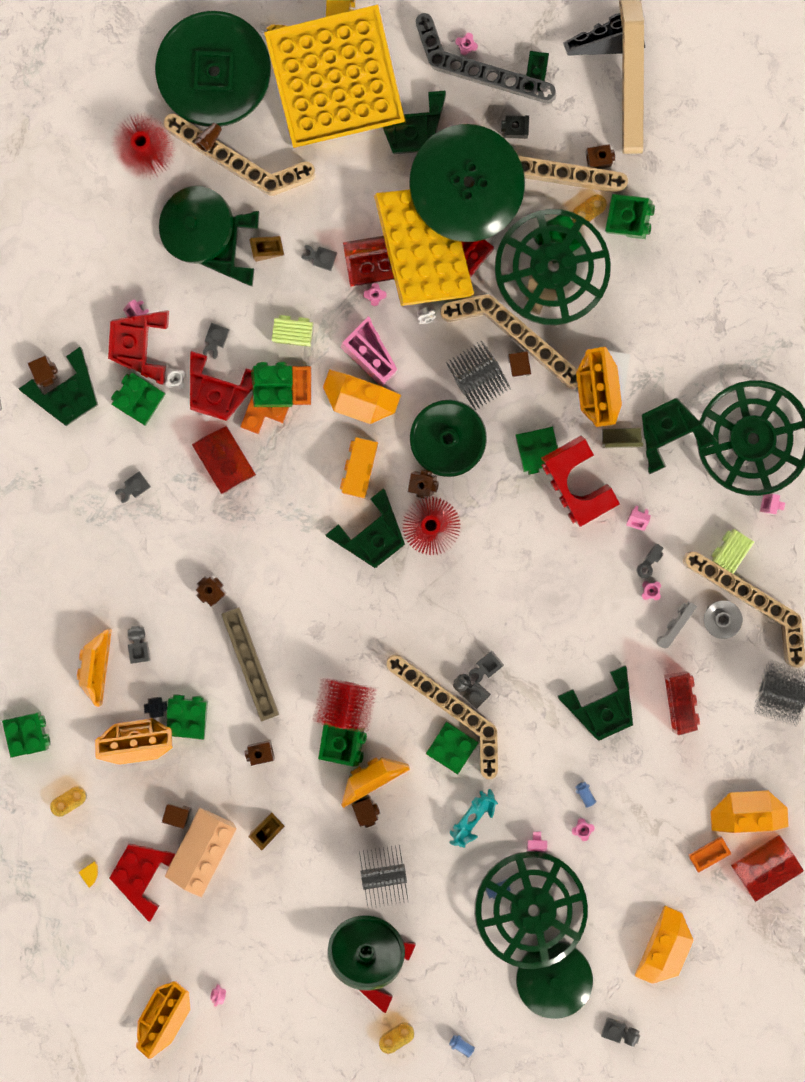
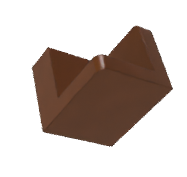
(519, 364)
(176, 815)

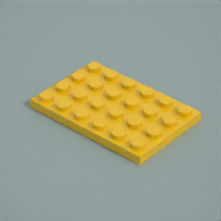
(421, 260)

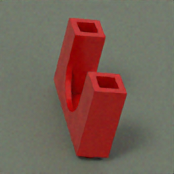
(559, 465)

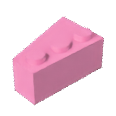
(369, 352)

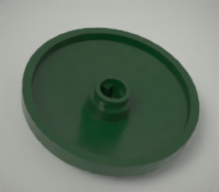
(195, 224)
(448, 438)
(365, 952)
(558, 988)

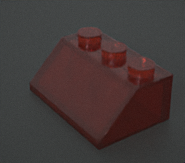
(367, 261)
(224, 460)
(681, 702)
(767, 868)

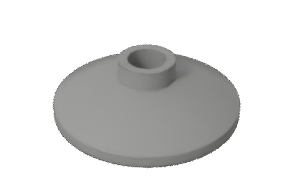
(732, 622)

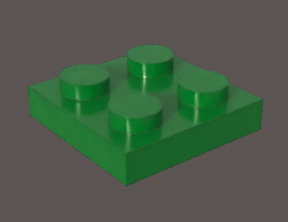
(452, 747)

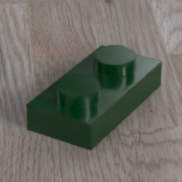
(536, 68)

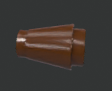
(208, 137)

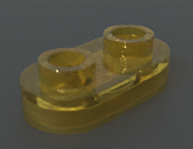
(589, 209)
(69, 801)
(397, 1038)

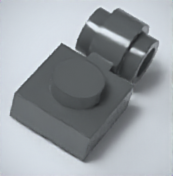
(653, 556)
(139, 650)
(474, 693)
(615, 1031)

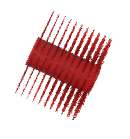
(143, 147)
(438, 516)
(344, 704)

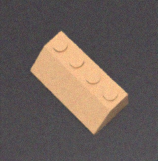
(200, 852)

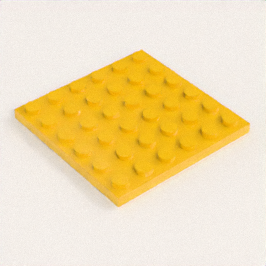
(335, 76)

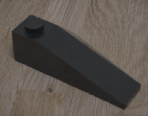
(601, 40)

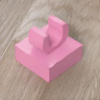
(133, 308)
(771, 504)
(638, 519)
(536, 844)

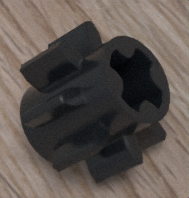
(155, 707)

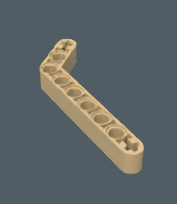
(632, 75)
(248, 167)
(571, 171)
(519, 338)
(764, 608)
(447, 706)

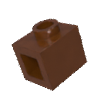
(600, 156)
(43, 371)
(259, 753)
(366, 812)

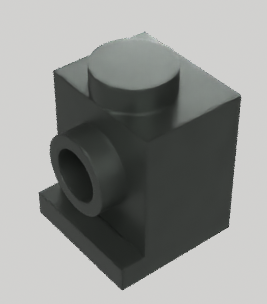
(521, 132)

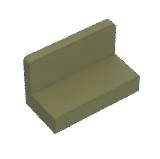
(622, 438)

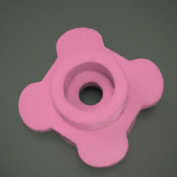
(464, 50)
(375, 299)
(656, 590)
(584, 835)
(218, 995)

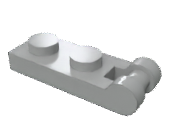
(676, 625)

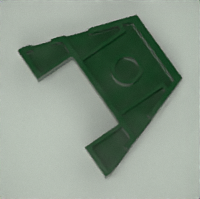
(417, 128)
(225, 261)
(70, 398)
(668, 424)
(377, 540)
(605, 714)

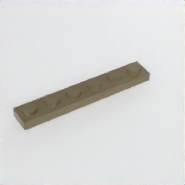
(250, 664)

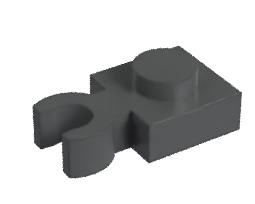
(322, 257)
(215, 337)
(135, 485)
(487, 665)

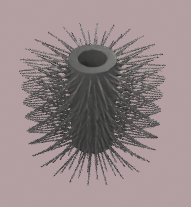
(478, 375)
(782, 694)
(384, 876)

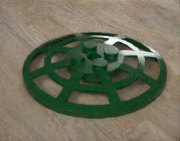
(552, 279)
(762, 428)
(519, 909)

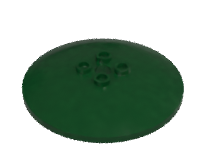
(207, 42)
(439, 185)

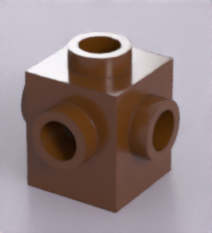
(417, 482)
(217, 590)

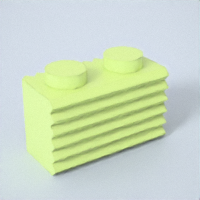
(292, 331)
(732, 550)

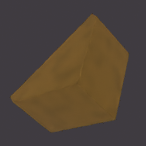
(266, 247)
(266, 831)

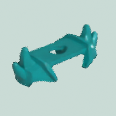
(462, 831)

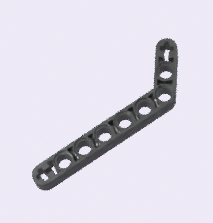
(484, 69)

